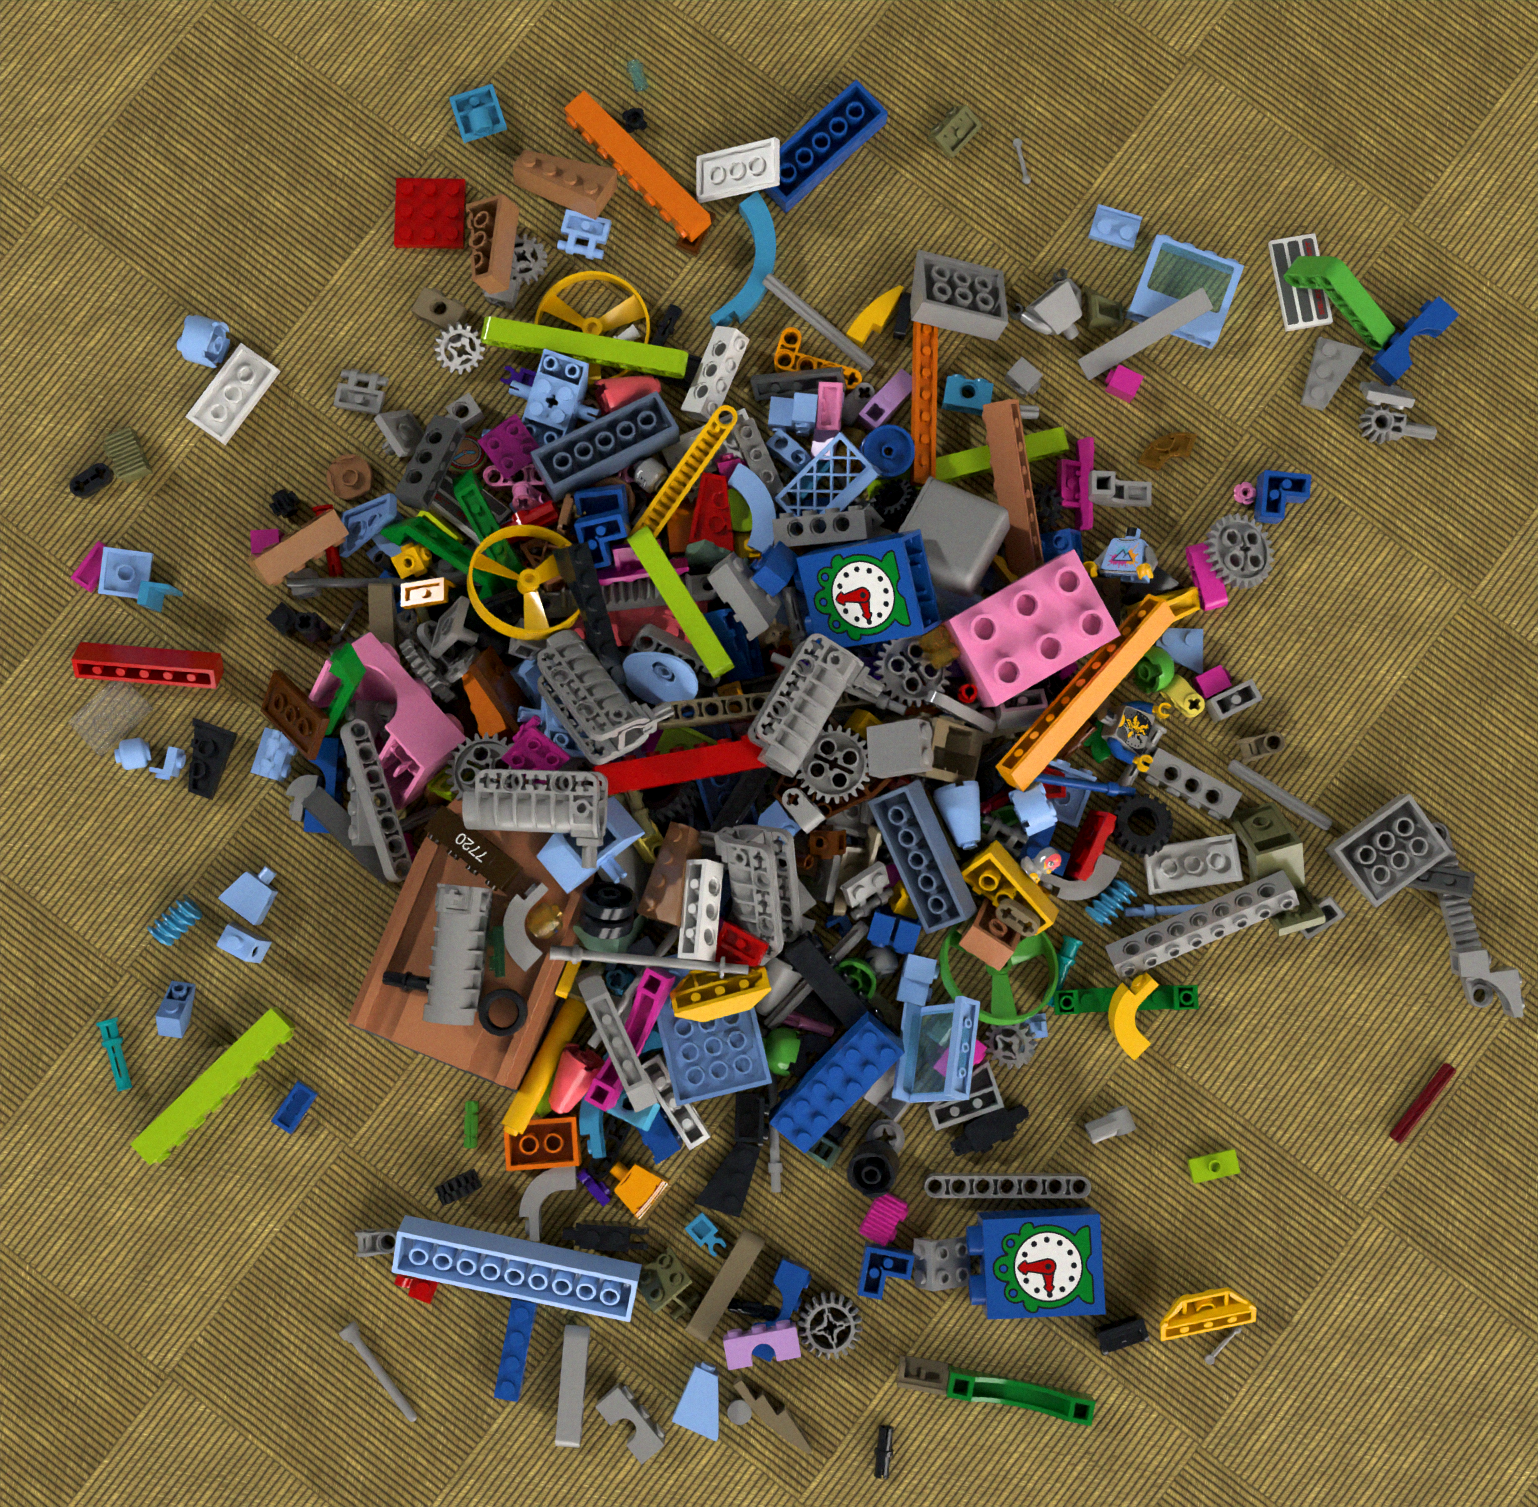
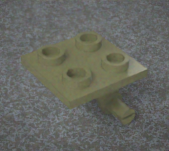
(665, 1280)

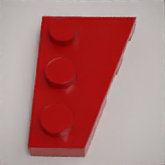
(713, 513)

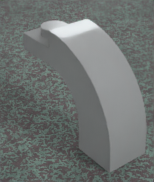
(1110, 492)
(1075, 889)
(515, 937)
(544, 1184)

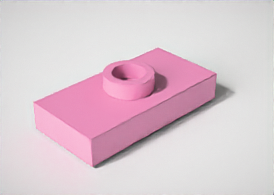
(829, 406)

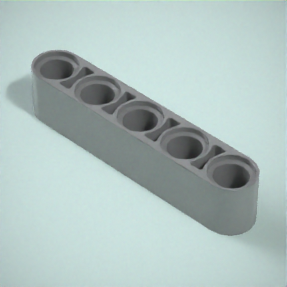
(572, 1386)

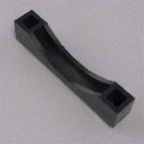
(580, 575)

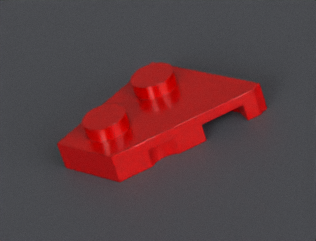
(739, 946)

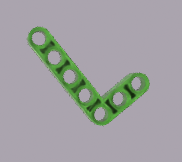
(1346, 293)

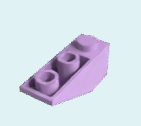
(886, 401)

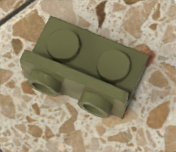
(955, 130)

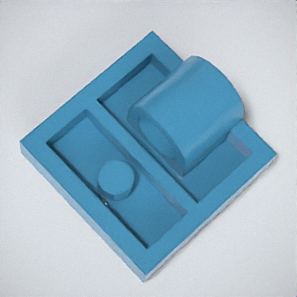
(478, 113)

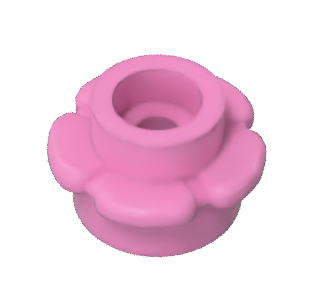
(1240, 497)

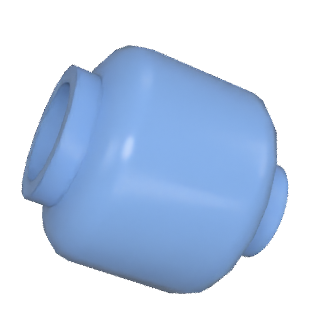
(133, 753)

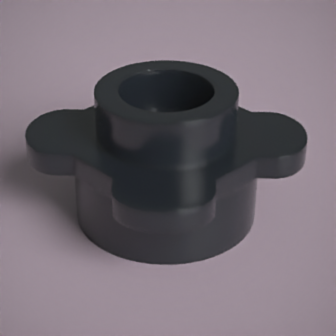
(634, 113)

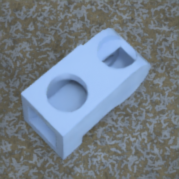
(788, 451)

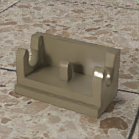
(922, 1374)

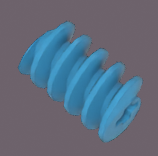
(1110, 901)
(176, 922)

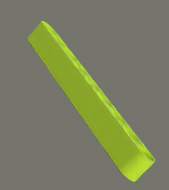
(585, 347)
(977, 460)

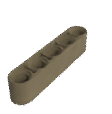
(724, 1285)

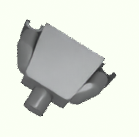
(1055, 309)

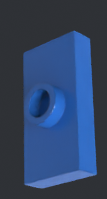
(294, 1107)

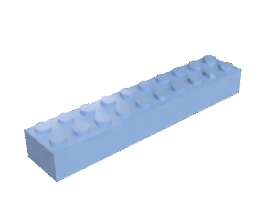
(516, 1268)

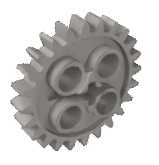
(1239, 551)
(429, 671)
(896, 681)
(495, 750)
(824, 784)

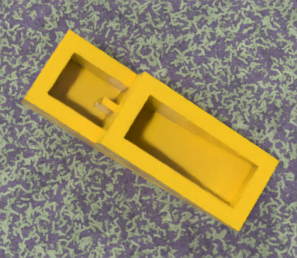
(874, 316)
(1181, 602)

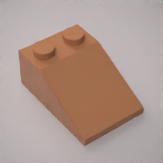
(989, 936)

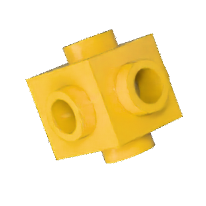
(412, 560)

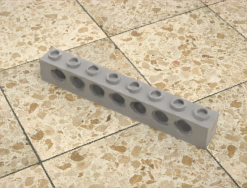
(1202, 925)

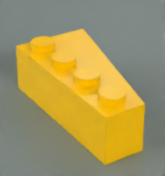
(1001, 877)

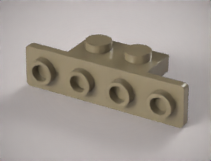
(859, 858)

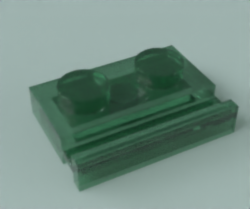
(497, 961)

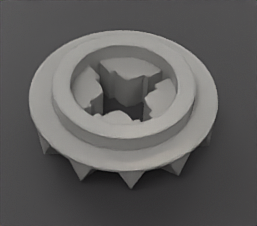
(892, 1128)

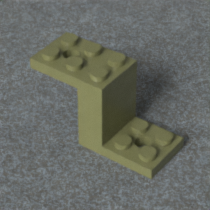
(1276, 849)

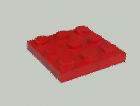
(430, 213)

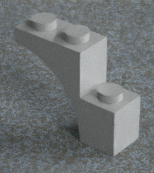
(1504, 980)

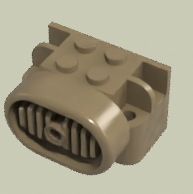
(953, 746)

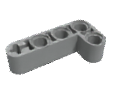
(681, 649)

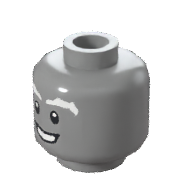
(650, 475)

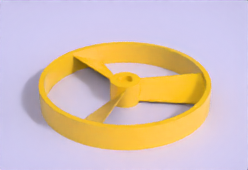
(624, 313)
(535, 620)

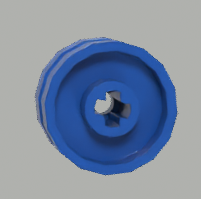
(900, 450)

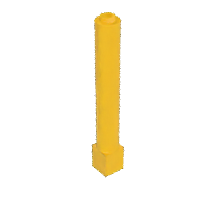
(543, 1066)

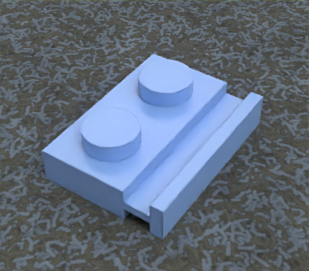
(1115, 227)

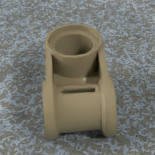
(1256, 746)

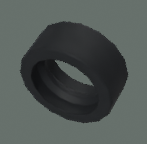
(484, 1012)

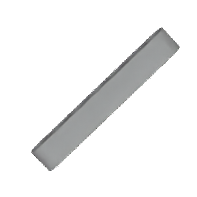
(380, 789)
(1018, 1185)

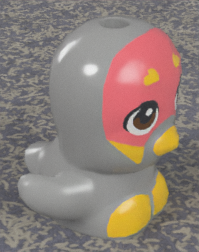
(1044, 863)

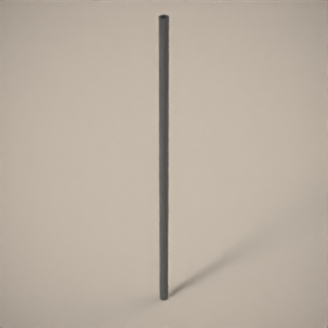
(361, 582)

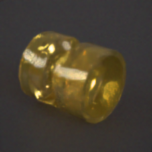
(856, 437)
(939, 647)

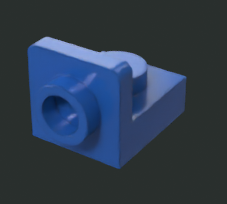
(842, 920)

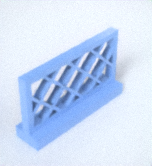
(845, 496)

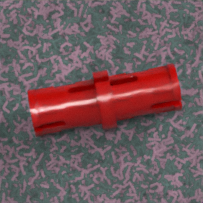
(971, 689)

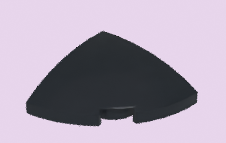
(1158, 585)

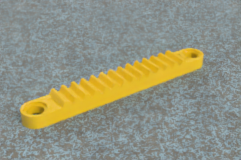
(686, 473)

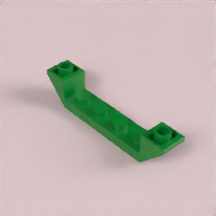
(484, 523)
(444, 546)
(351, 670)
(1098, 999)

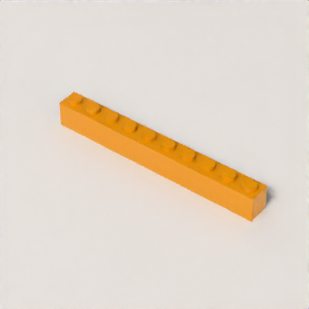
(1085, 693)

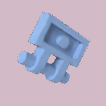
(583, 227)

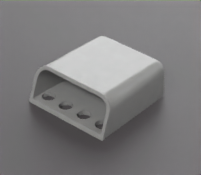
(957, 534)

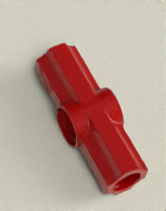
(540, 516)

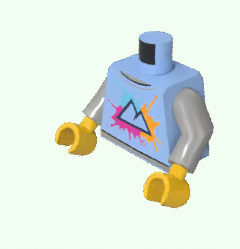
(1125, 559)

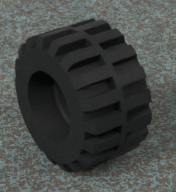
(675, 806)
(1153, 810)

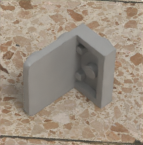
(881, 1095)
(941, 1263)

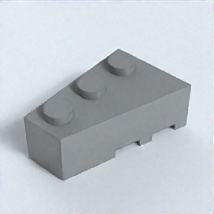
(749, 601)
(982, 1099)

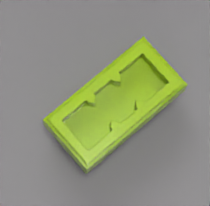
(1213, 1166)

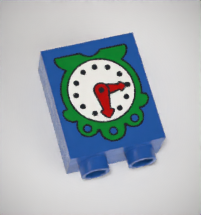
(868, 590)
(1037, 1263)

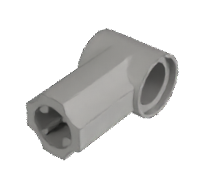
(1116, 1122)

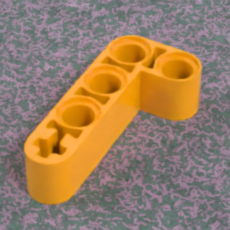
(798, 359)

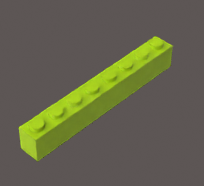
(213, 1085)

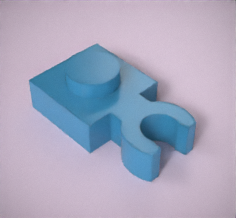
(703, 1231)

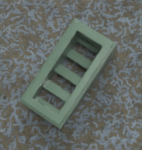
(820, 1157)

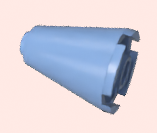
(961, 812)

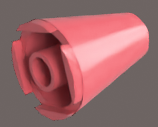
(621, 391)
(573, 1077)

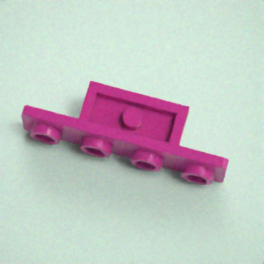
(1073, 483)
(630, 568)

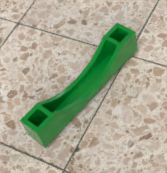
(1046, 1399)

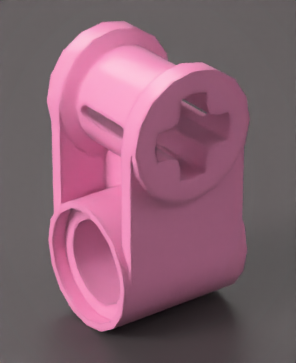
(527, 497)

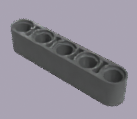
(337, 823)

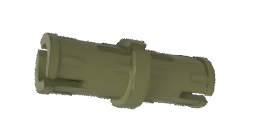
(639, 813)

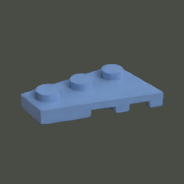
(367, 521)

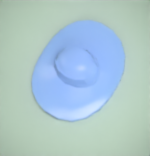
(660, 677)

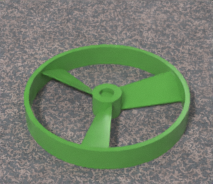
(1002, 1002)

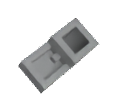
(301, 789)

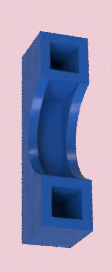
(1432, 321)
(330, 762)
(790, 1280)
(515, 1350)

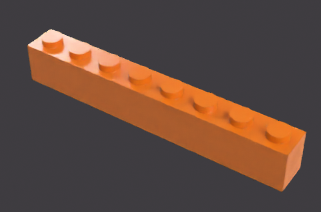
(637, 166)

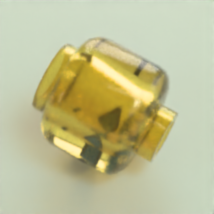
(545, 920)

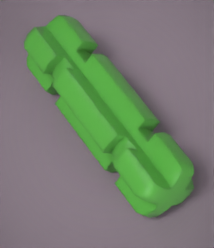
(471, 1124)

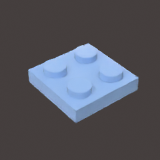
(123, 571)

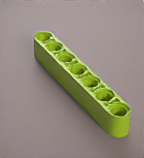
(680, 602)

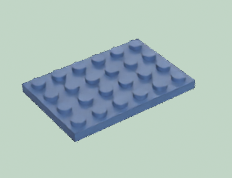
(713, 1054)

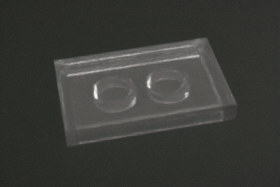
(110, 715)

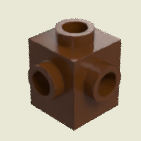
(827, 841)

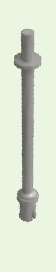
(576, 954)

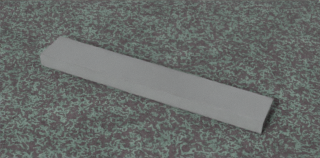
(1145, 333)

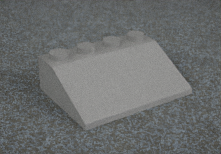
(958, 296)
(1388, 849)

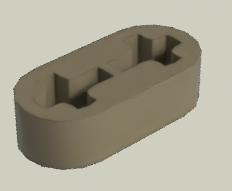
(839, 904)
(1018, 917)

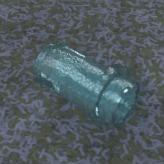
(637, 75)

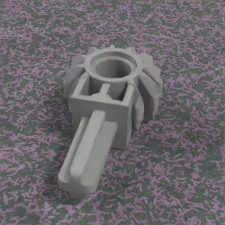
(1393, 426)

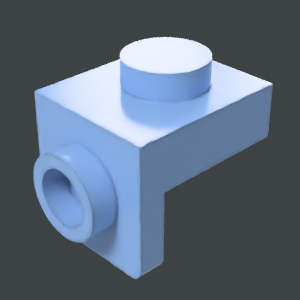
(173, 763)

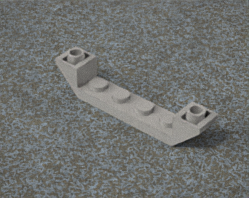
(616, 1040)

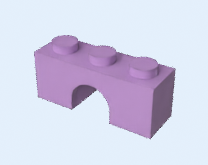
(781, 1337)

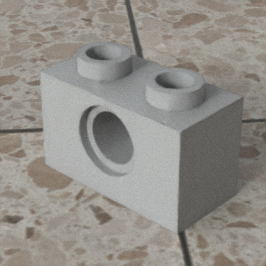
(1233, 700)

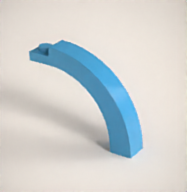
(762, 229)
(592, 1117)

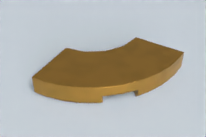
(1167, 447)

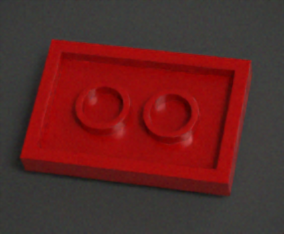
(1089, 844)

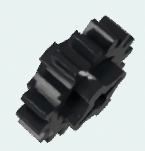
(1043, 499)

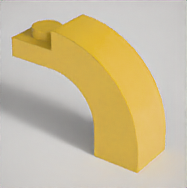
(1122, 1014)

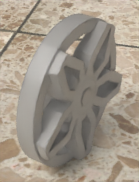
(460, 666)

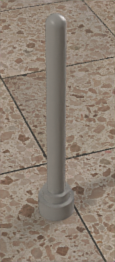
(352, 1335)

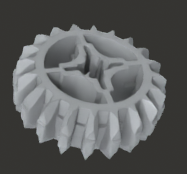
(834, 1346)

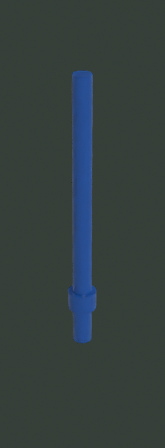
(1109, 788)

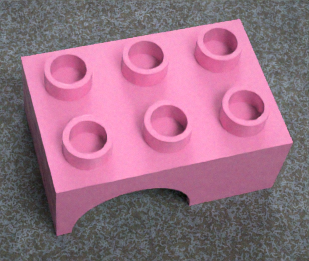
(1030, 629)
(419, 730)

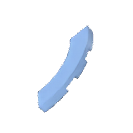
(760, 504)

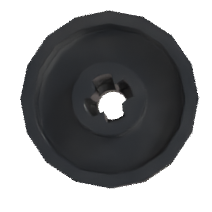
(607, 910)

